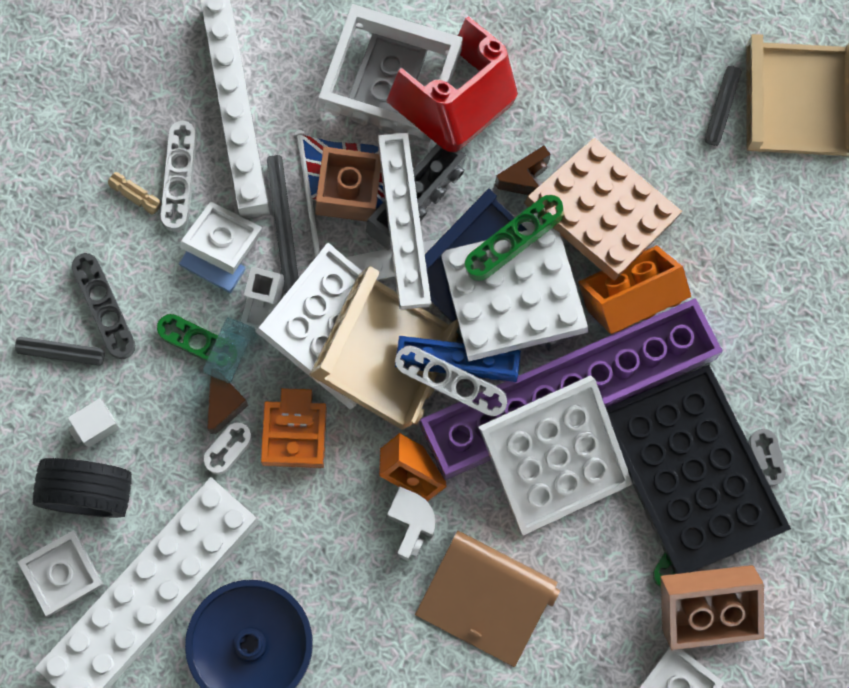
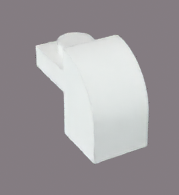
(263, 294)
(416, 514)

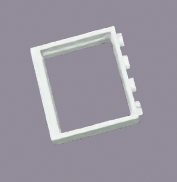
(398, 30)

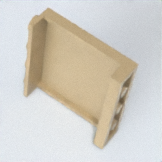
(797, 98)
(363, 351)

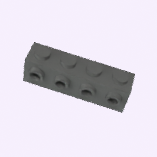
(430, 179)

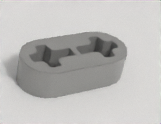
(773, 454)

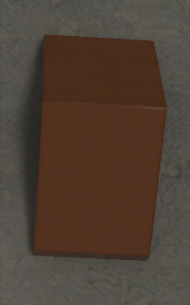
(224, 404)

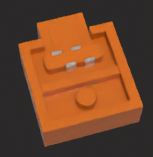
(294, 431)

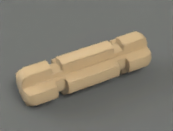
(134, 193)

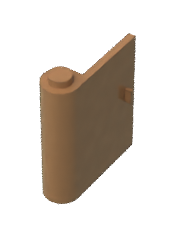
(487, 598)

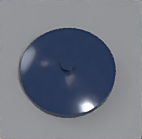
(249, 638)

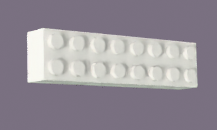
(150, 591)

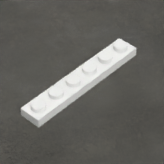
(404, 221)

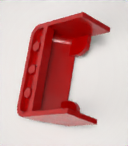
(459, 115)

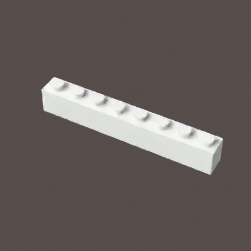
(235, 108)

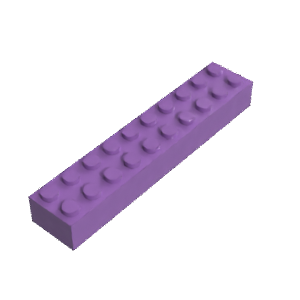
(620, 363)

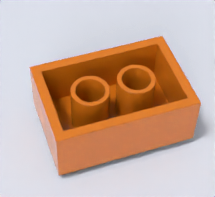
(640, 292)

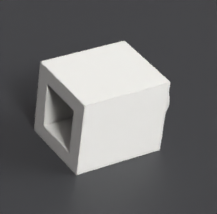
(92, 423)

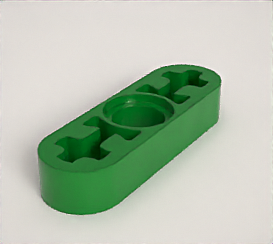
(181, 325)

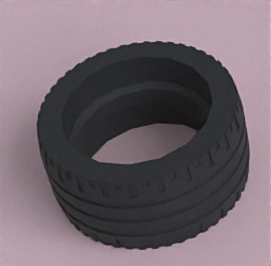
(82, 487)

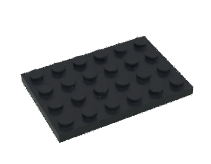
(695, 471)

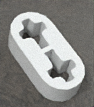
(222, 443)

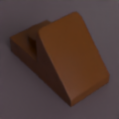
(518, 176)

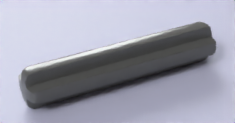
(723, 105)
(59, 351)

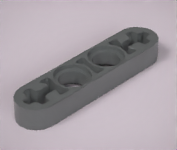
(103, 306)

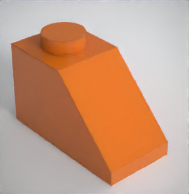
(410, 467)

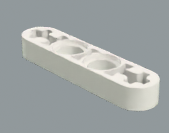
(182, 176)
(453, 376)

